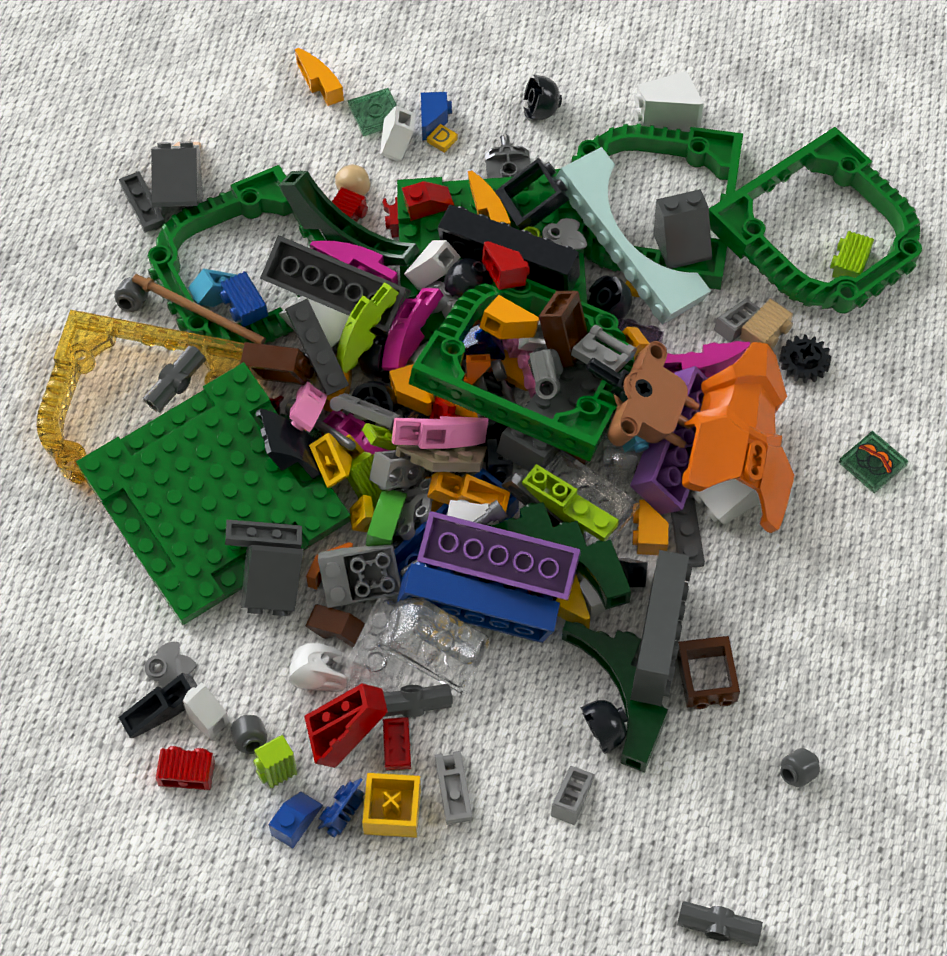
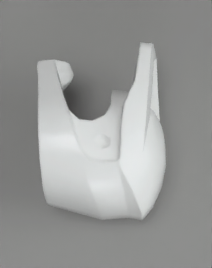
(312, 672)

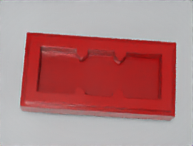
(396, 743)

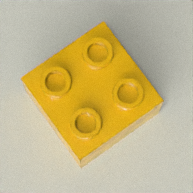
(391, 805)

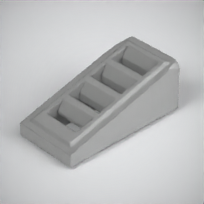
(727, 328)
(568, 810)

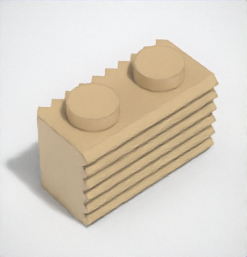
(767, 324)

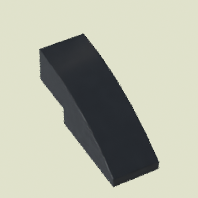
(157, 706)

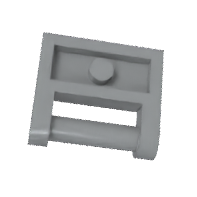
(590, 348)

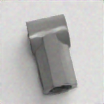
(544, 370)

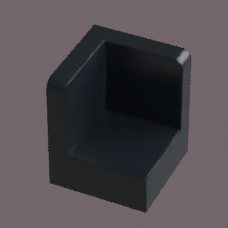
(634, 571)

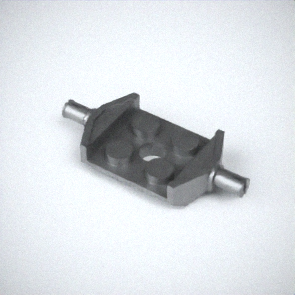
(505, 158)

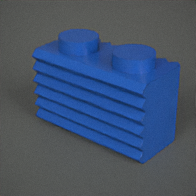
(243, 299)

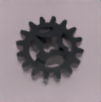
(814, 365)

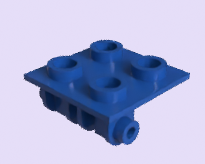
(347, 799)

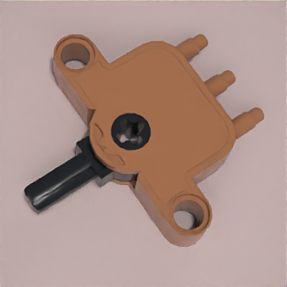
(646, 398)

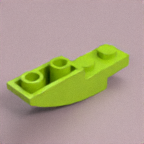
(356, 334)
(567, 504)

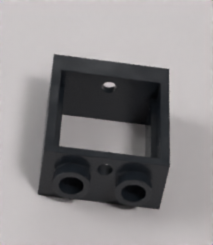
(524, 179)

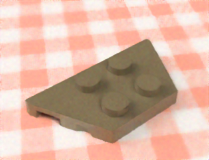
(445, 460)

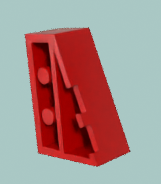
(344, 722)

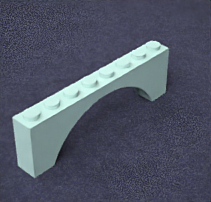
(663, 289)

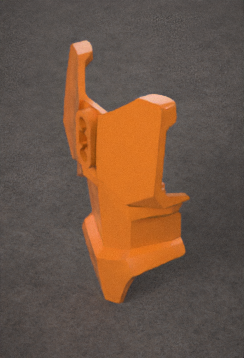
(740, 424)

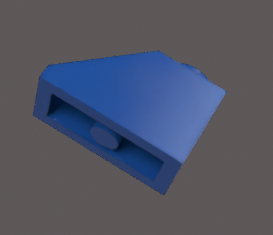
(434, 111)
(294, 818)

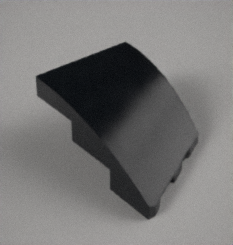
(287, 443)

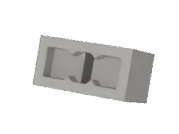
(394, 472)

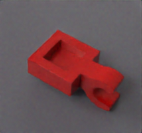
(392, 220)
(443, 408)

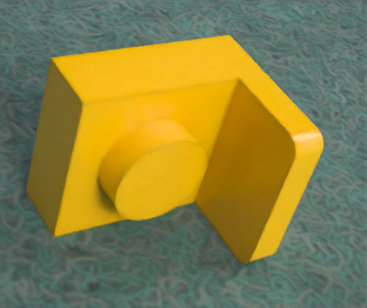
(362, 513)

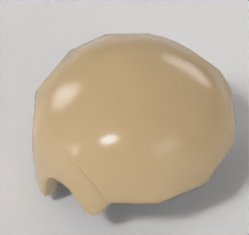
(353, 178)

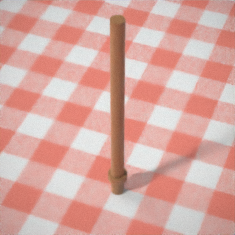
(149, 285)

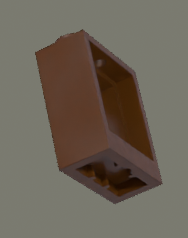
(563, 324)
(277, 363)
(705, 649)

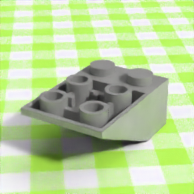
(358, 574)

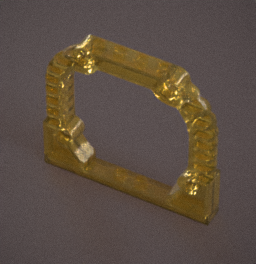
(89, 336)

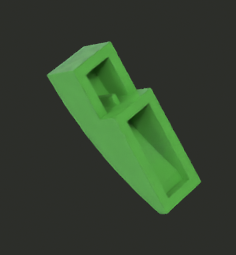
(386, 518)

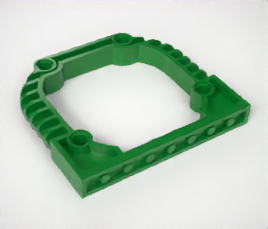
(701, 147)
(835, 156)
(247, 198)
(441, 374)

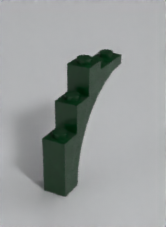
(318, 212)
(596, 562)
(617, 659)

